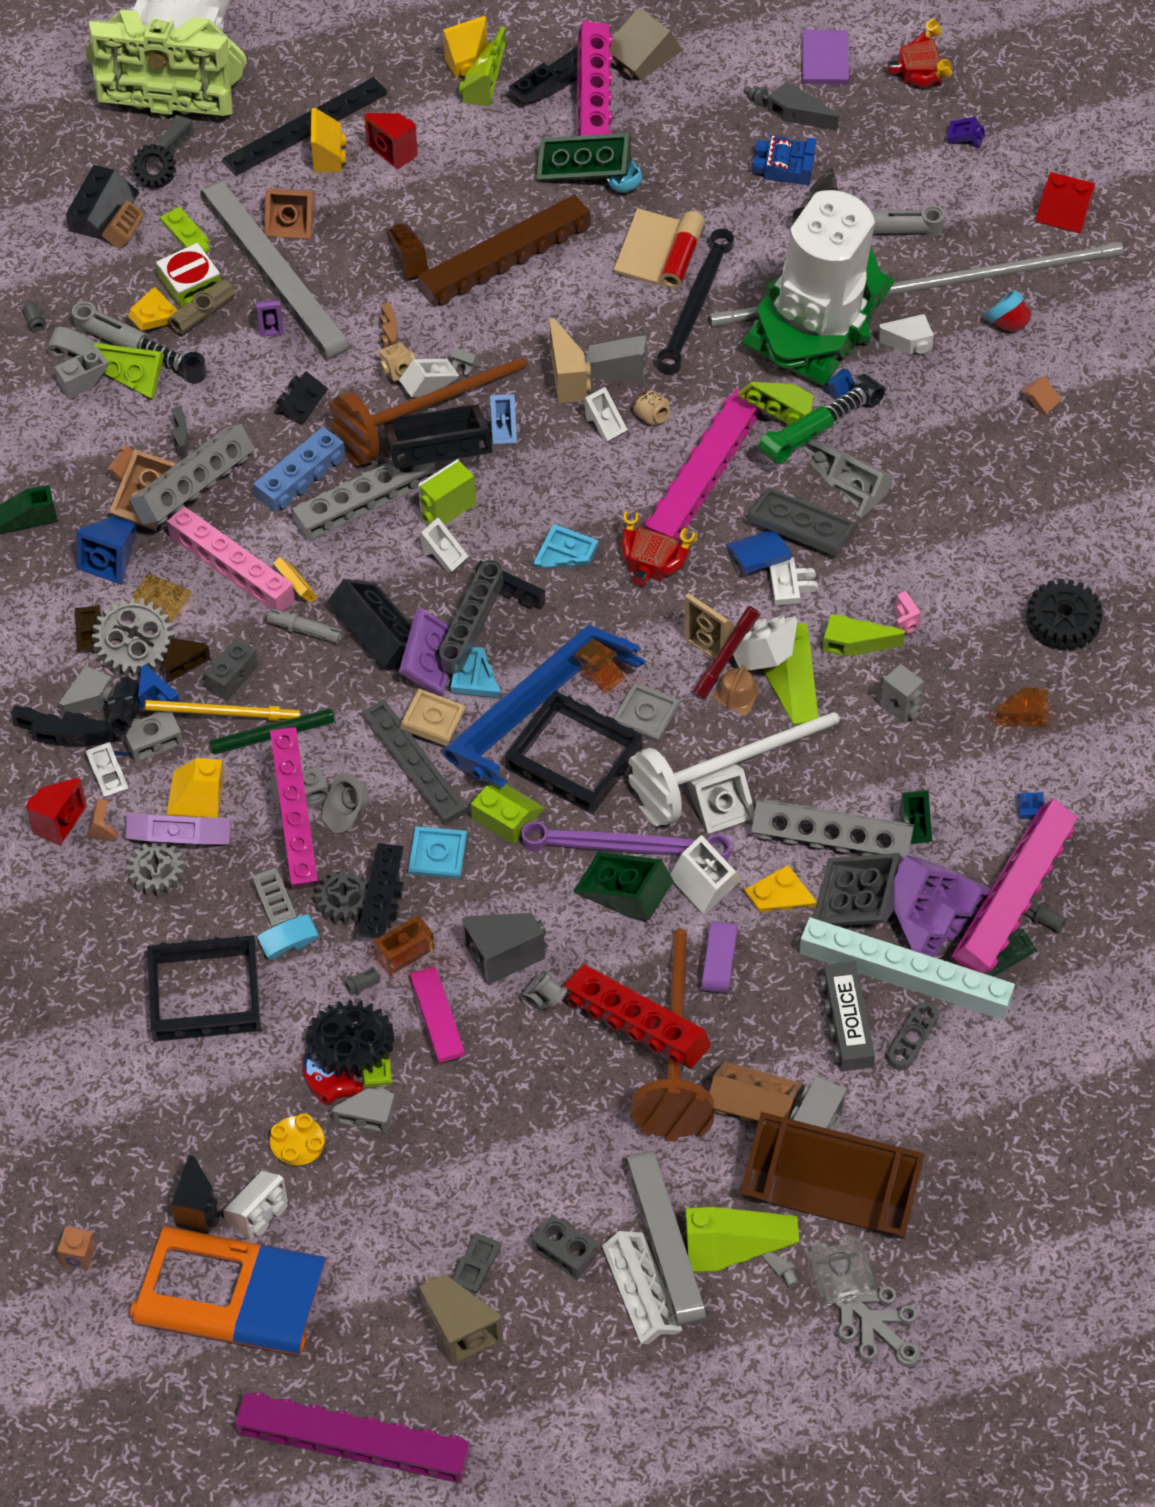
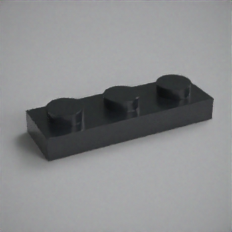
(514, 587)

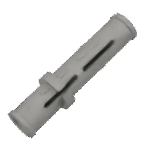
(294, 622)

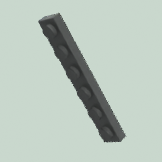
(414, 762)

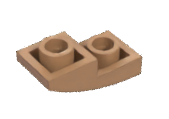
(389, 326)

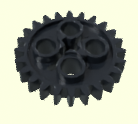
(350, 1046)

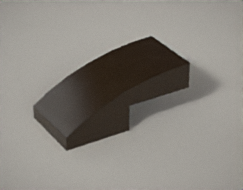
(85, 619)

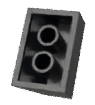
(98, 201)

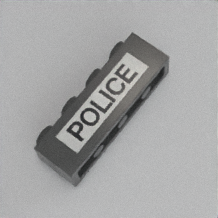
(848, 1016)

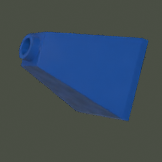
(106, 548)

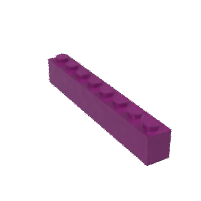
(353, 1437)

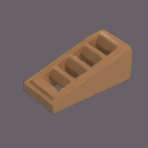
(122, 225)

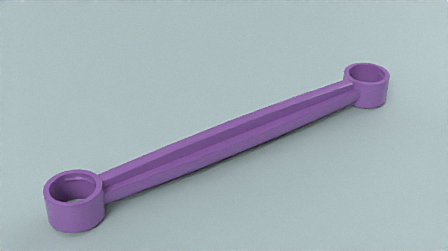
(614, 841)

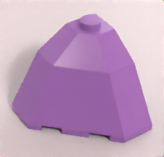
(934, 903)

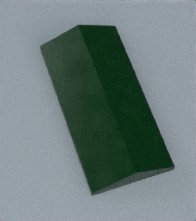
(584, 157)

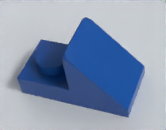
(154, 687)

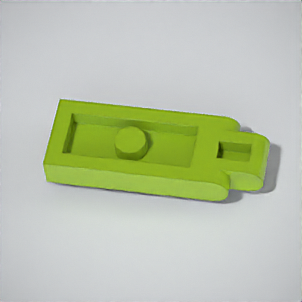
(184, 229)

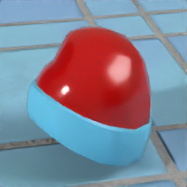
(1010, 313)

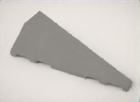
(858, 480)

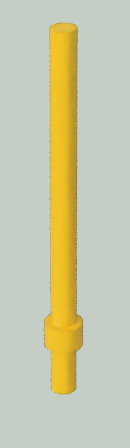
(273, 713)

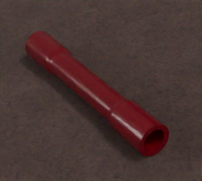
(742, 627)

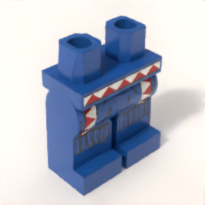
(786, 159)

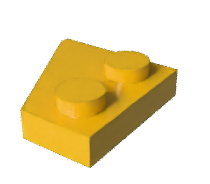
(151, 311)

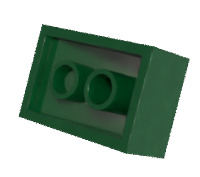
(625, 884)

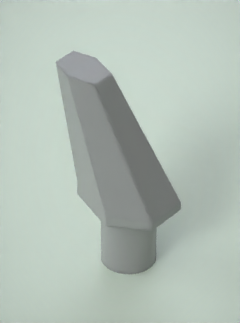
(782, 1268)

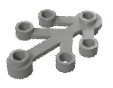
(874, 1321)

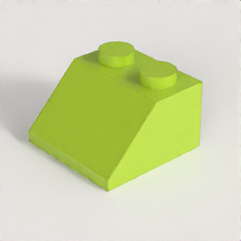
(504, 811)

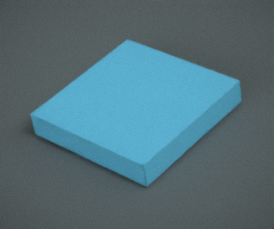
(437, 852)

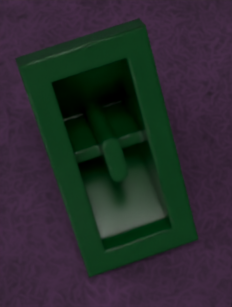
(916, 811)

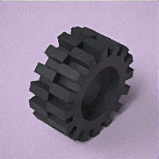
(140, 165)

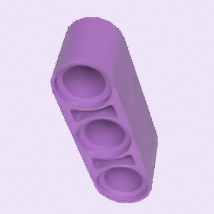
(719, 957)

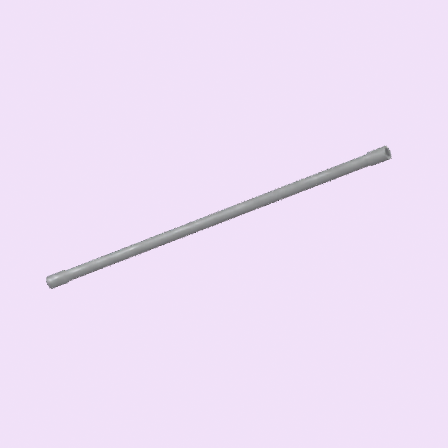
(1103, 251)

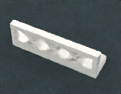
(637, 1285)

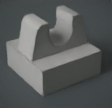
(465, 358)

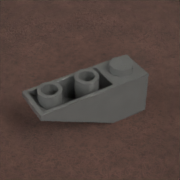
(798, 107)

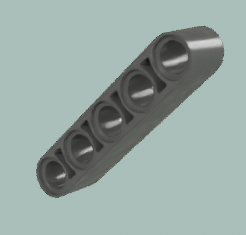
(472, 626)

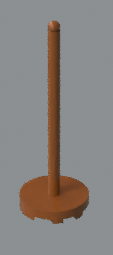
(358, 427)
(674, 1105)

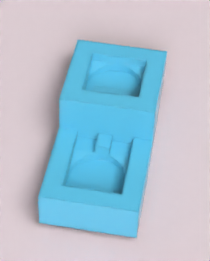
(289, 934)

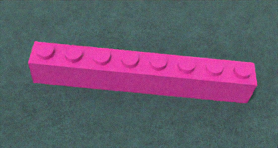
(704, 467)
(1015, 887)

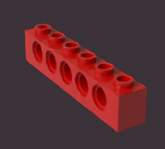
(637, 1016)

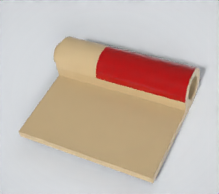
(659, 247)

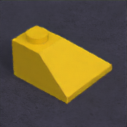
(464, 44)
(197, 789)

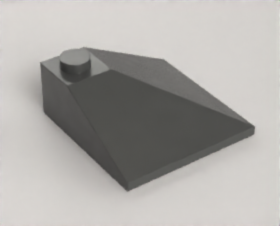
(858, 890)

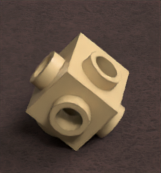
(395, 360)

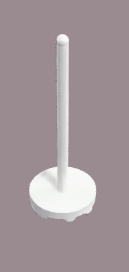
(659, 785)

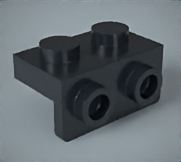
(301, 398)

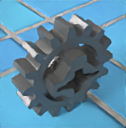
(331, 892)

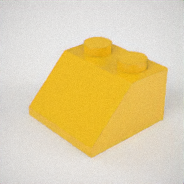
(327, 143)

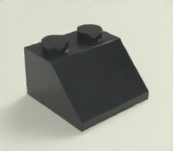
(194, 1200)

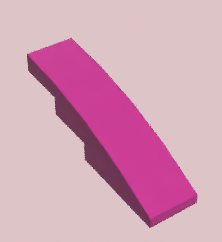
(437, 1014)

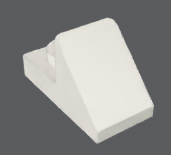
(602, 410)
(441, 543)

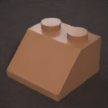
(289, 212)

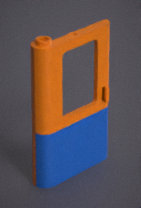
(267, 1304)

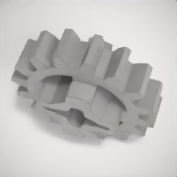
(168, 872)

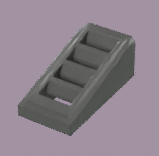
(177, 134)

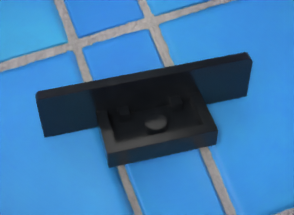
(382, 892)

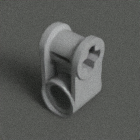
(543, 992)

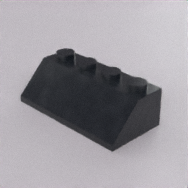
(373, 620)

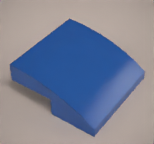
(759, 551)

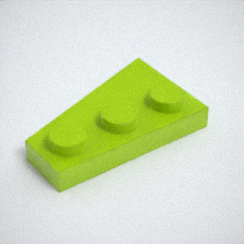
(133, 367)

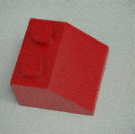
(391, 137)
(1065, 202)
(56, 809)

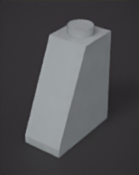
(618, 360)

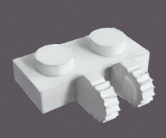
(786, 585)

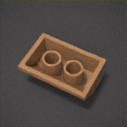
(751, 1091)

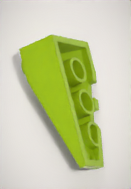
(483, 74)
(795, 680)
(733, 1236)

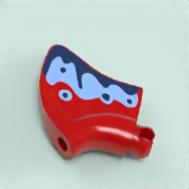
(328, 1086)

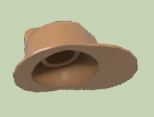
(737, 690)

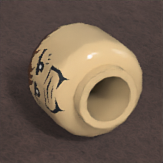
(652, 407)

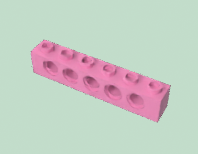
(230, 560)

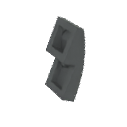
(180, 433)
(477, 1262)

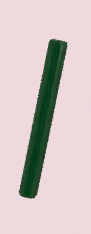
(262, 733)

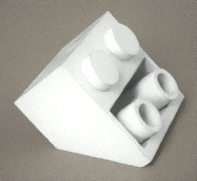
(767, 643)
(704, 875)
(257, 1205)

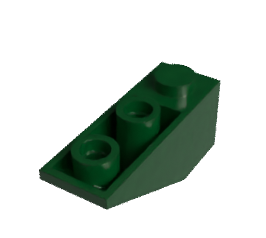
(27, 510)

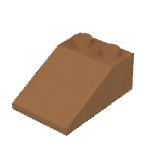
(140, 472)

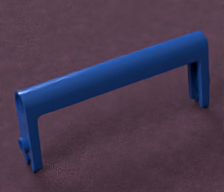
(516, 705)

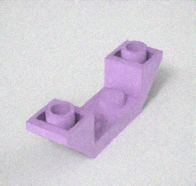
(178, 829)

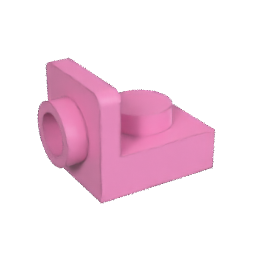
(907, 612)

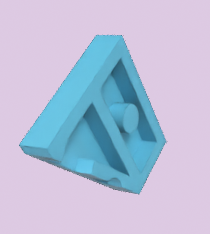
(565, 549)
(476, 677)

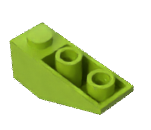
(780, 400)
(856, 637)

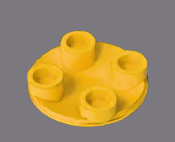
(297, 1140)

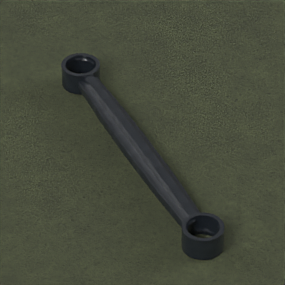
(695, 302)

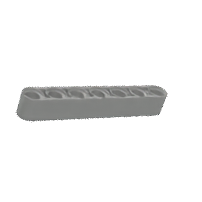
(665, 1238)

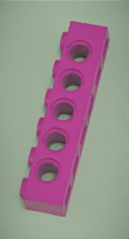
(592, 36)
(294, 808)

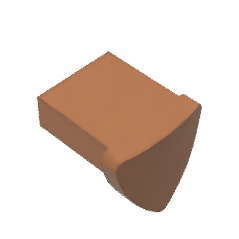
(1041, 394)
(120, 462)
(97, 827)

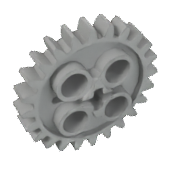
(144, 618)

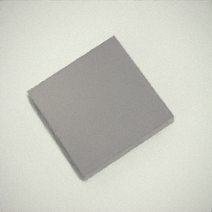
(647, 711)

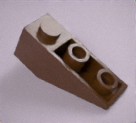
(408, 250)

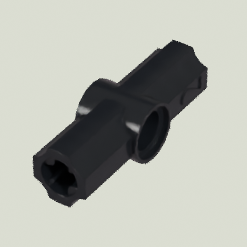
(123, 705)

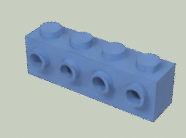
(299, 470)

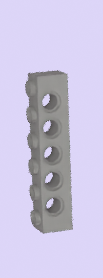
(192, 474)
(358, 497)
(765, 828)

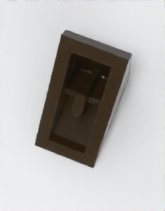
(184, 657)

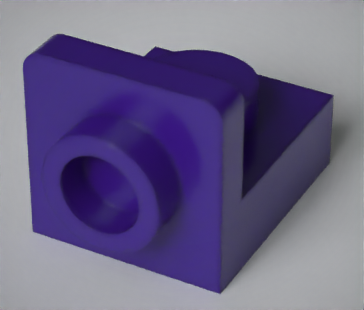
(966, 130)

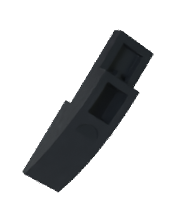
(546, 79)
(70, 731)

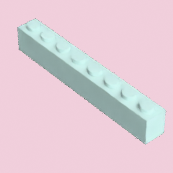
(908, 968)

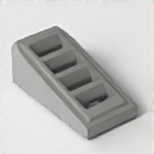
(269, 882)

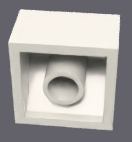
(722, 798)

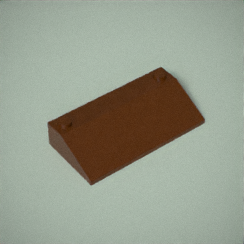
(832, 1174)

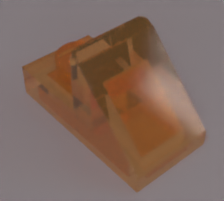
(599, 665)

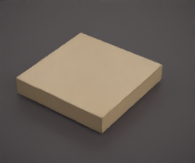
(432, 717)

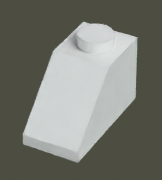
(907, 335)
(427, 376)

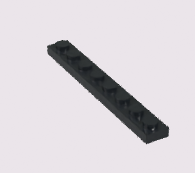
(300, 128)

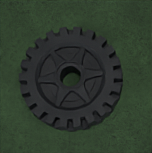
(1052, 602)

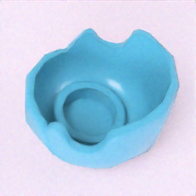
(630, 181)

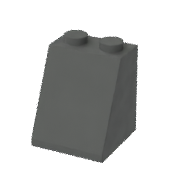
(503, 943)

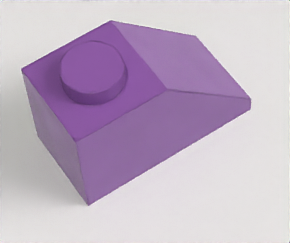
(270, 317)

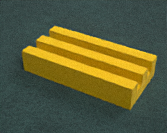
(294, 577)

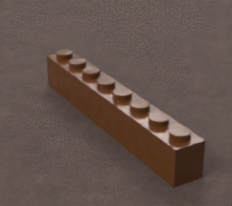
(504, 250)

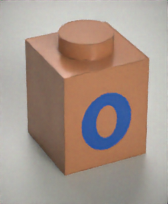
(76, 1248)

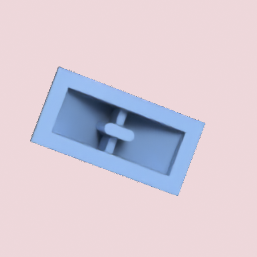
(503, 418)

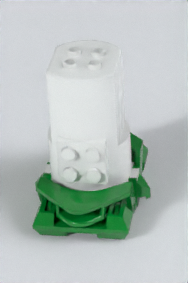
(825, 289)

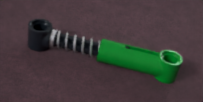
(781, 444)

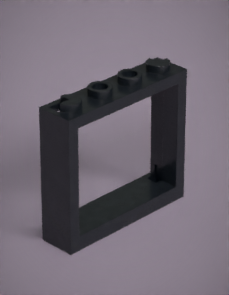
(437, 436)
(553, 782)
(208, 1024)

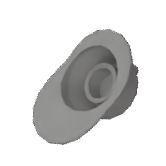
(344, 802)

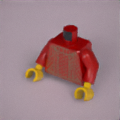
(920, 60)
(653, 553)

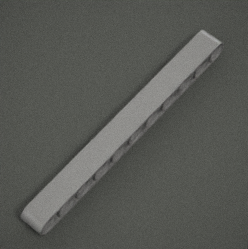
(275, 269)

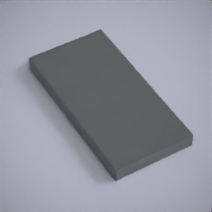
(802, 521)

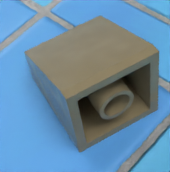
(642, 45)
(459, 1318)

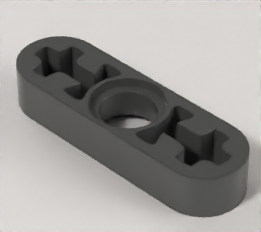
(924, 1031)

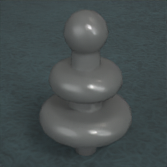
(758, 94)

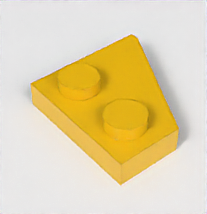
(779, 891)

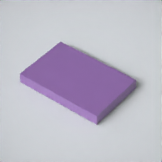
(825, 57)
(422, 655)

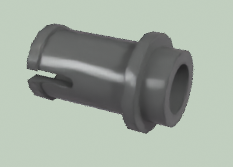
(35, 320)
(361, 981)

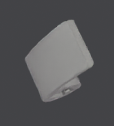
(67, 340)

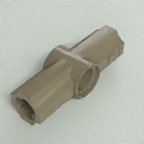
(211, 299)

